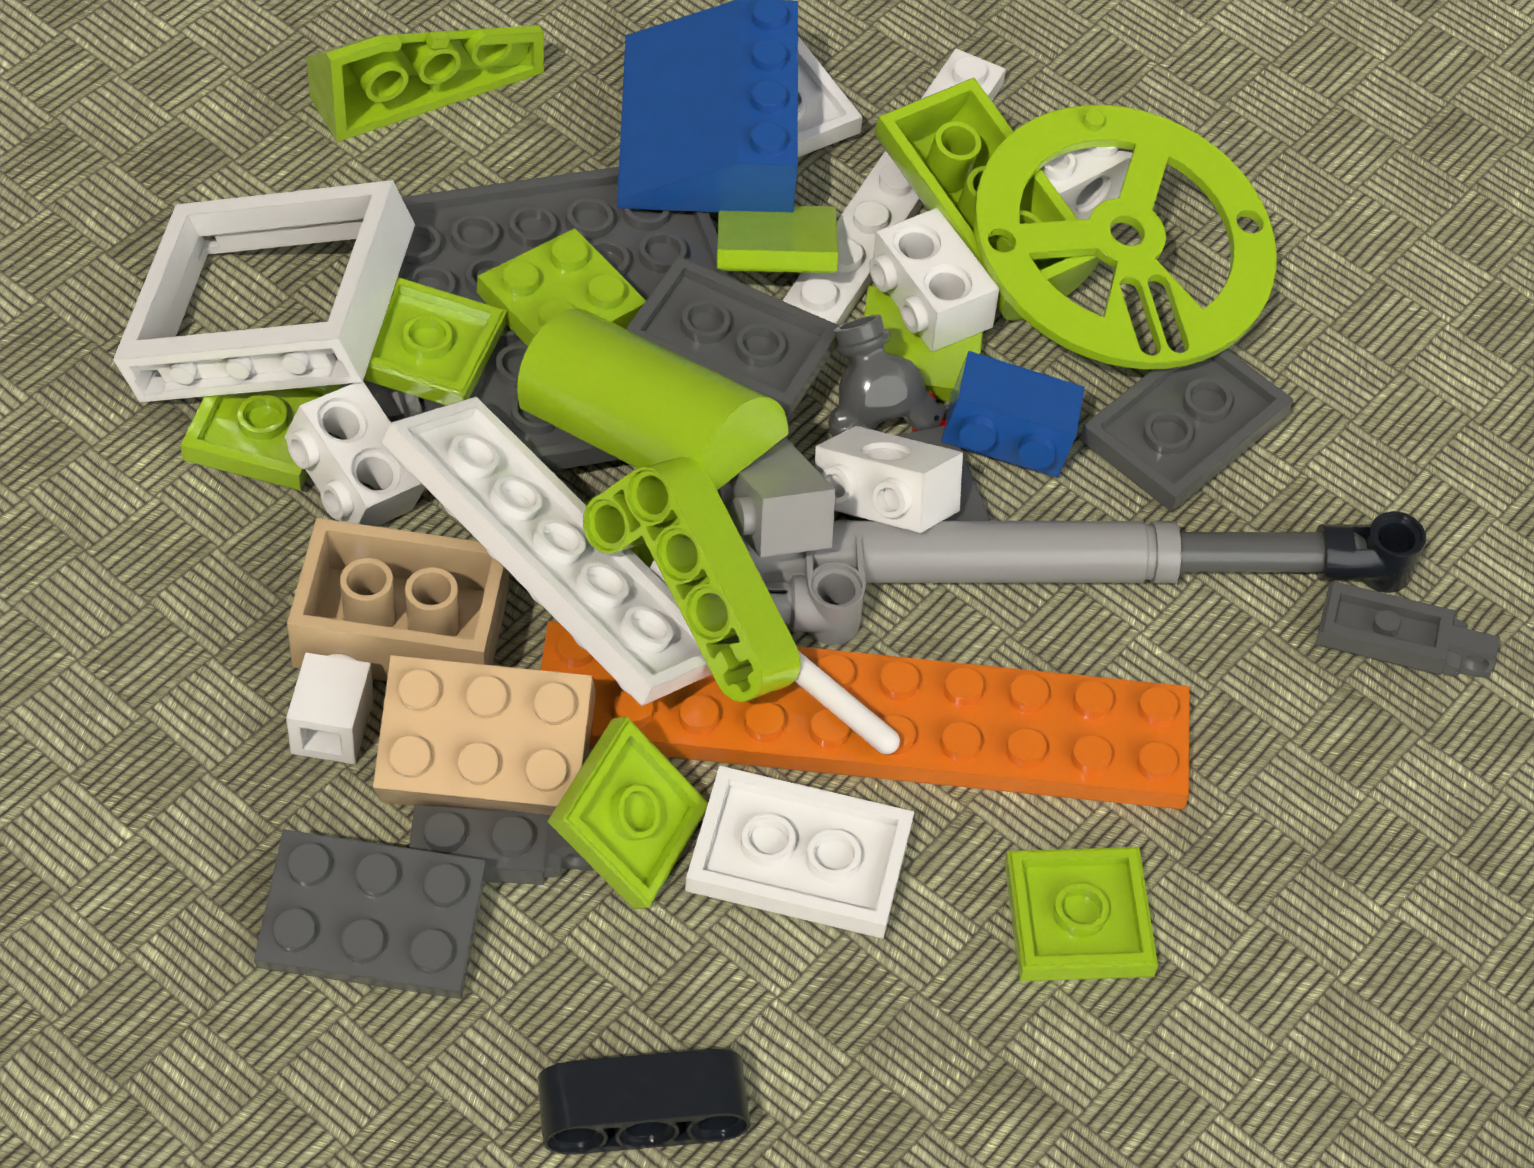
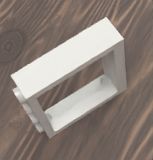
(269, 358)

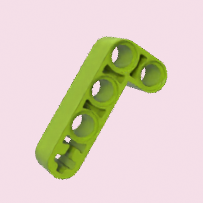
(705, 568)

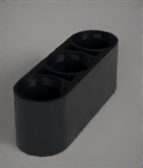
(643, 1101)

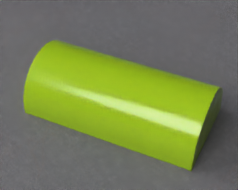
(942, 153)
(643, 398)

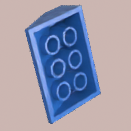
(712, 111)

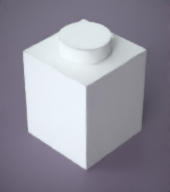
(330, 707)

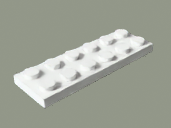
(537, 533)

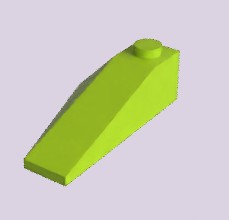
(413, 73)

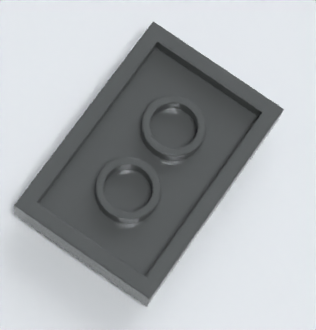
(737, 332)
(1185, 424)
(371, 914)

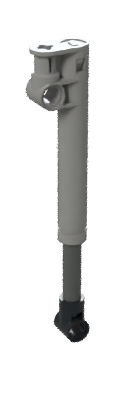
(1067, 552)

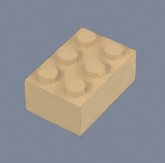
(396, 595)
(481, 735)

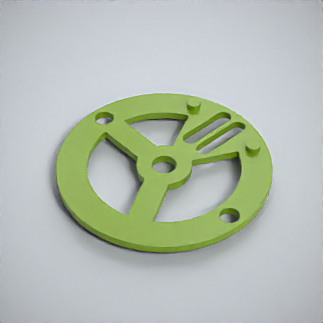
(1154, 145)

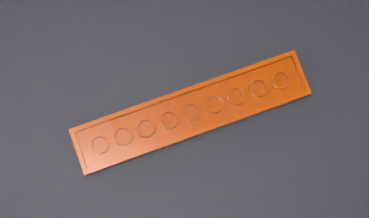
(952, 722)

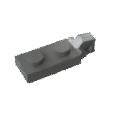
(1403, 632)
(514, 844)

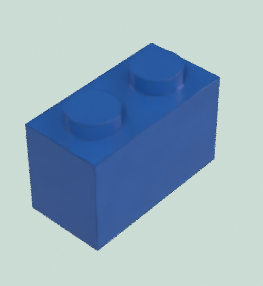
(1013, 414)

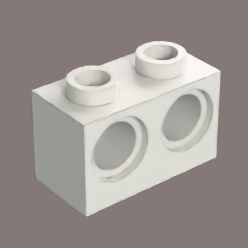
(933, 280)
(357, 457)

